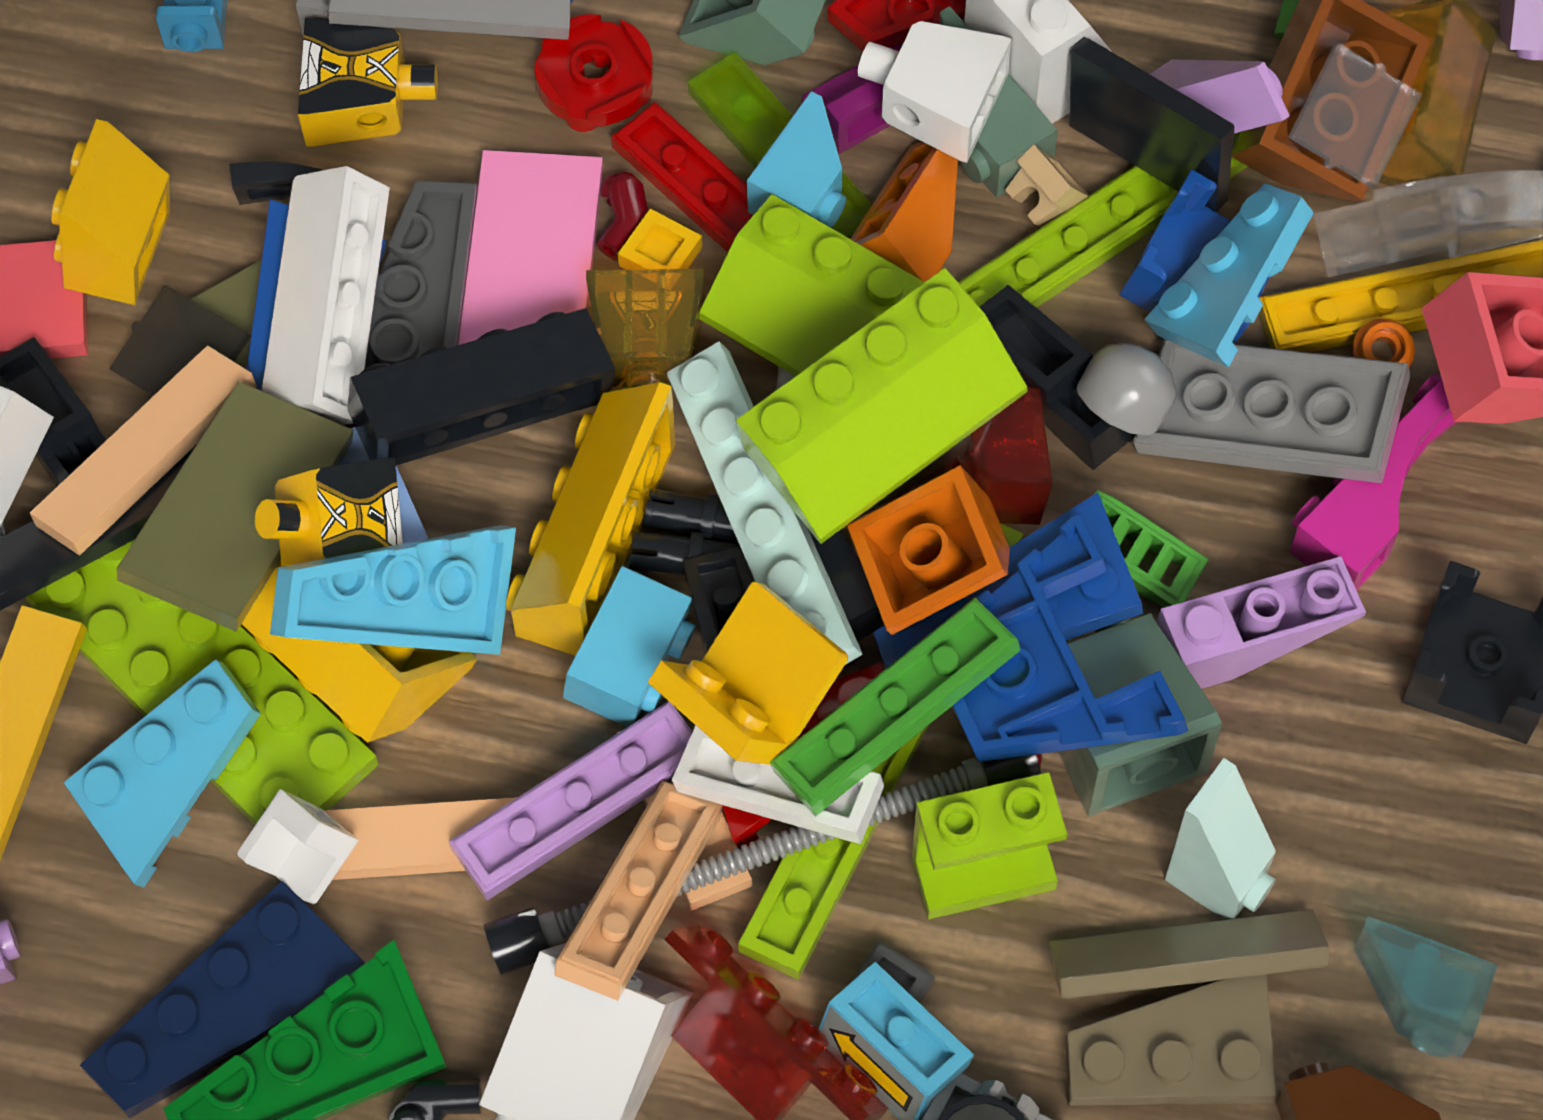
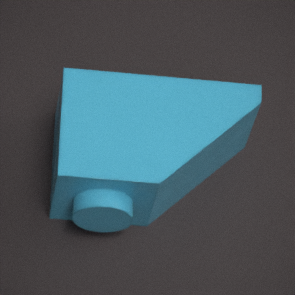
(802, 167)

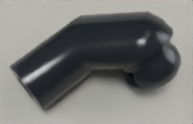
(438, 1098)

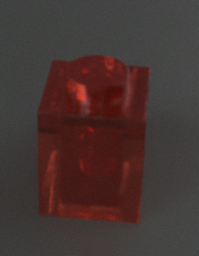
(1012, 460)

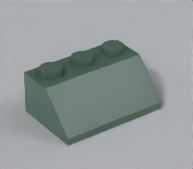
(752, 28)

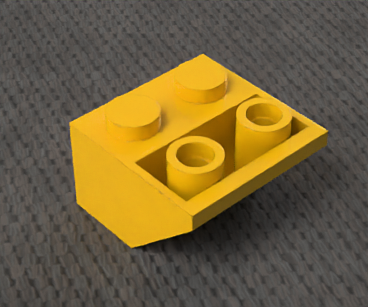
(110, 216)

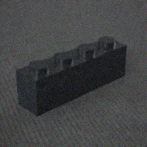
(480, 387)

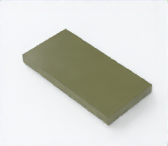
(203, 535)

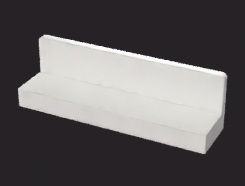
(325, 290)

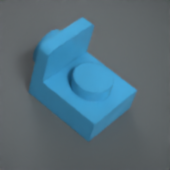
(192, 24)

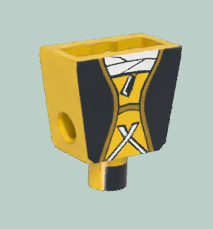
(356, 82)
(333, 511)

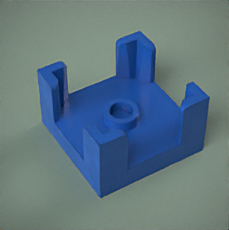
(1177, 244)

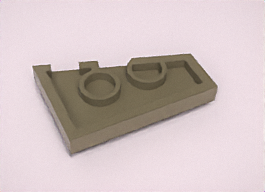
(1179, 1050)

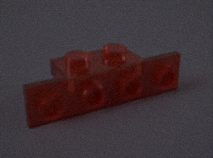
(755, 1043)

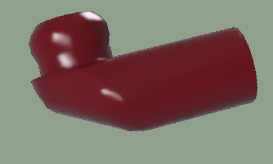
(629, 208)

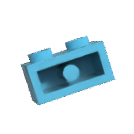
(625, 644)

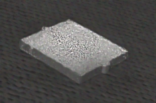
(1354, 115)

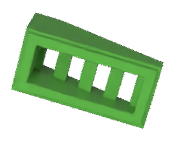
(1147, 535)

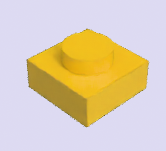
(659, 245)

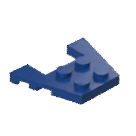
(1040, 695)

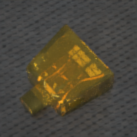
(646, 320)

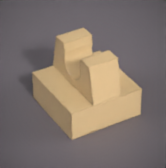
(1054, 183)

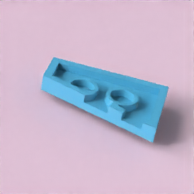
(1224, 282)
(156, 770)

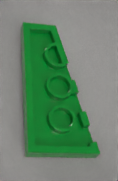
(329, 1056)

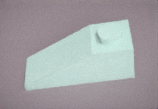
(1223, 848)

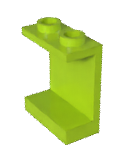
(986, 845)

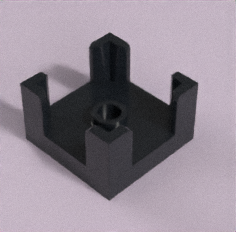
(1479, 660)

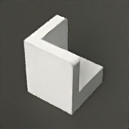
(298, 845)

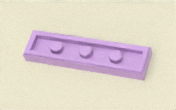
(573, 802)

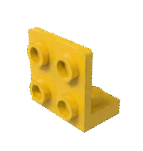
(755, 679)

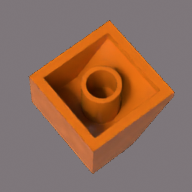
(930, 548)

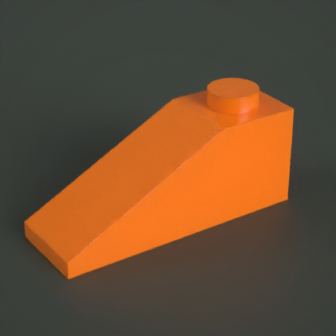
(914, 213)

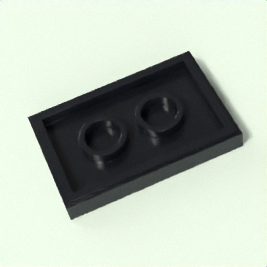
(1148, 121)

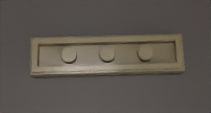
(1188, 954)

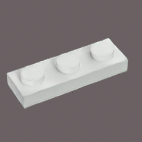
(755, 788)

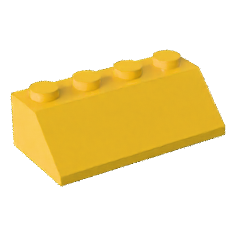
(594, 516)
(367, 685)

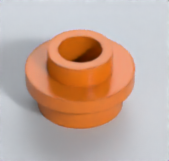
(1388, 331)

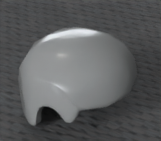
(1128, 388)

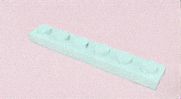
(765, 525)

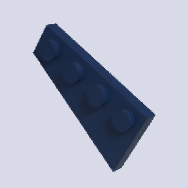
(222, 1002)

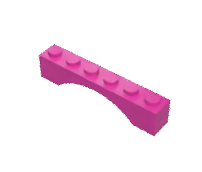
(1363, 517)

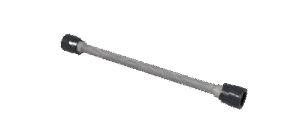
(522, 935)

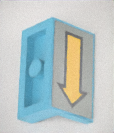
(893, 1042)

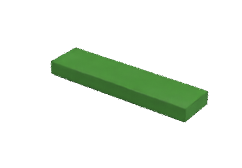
(895, 706)

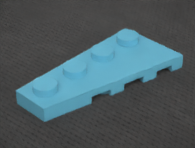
(409, 594)

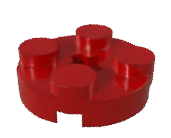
(600, 100)

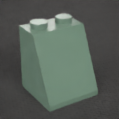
(1131, 770)

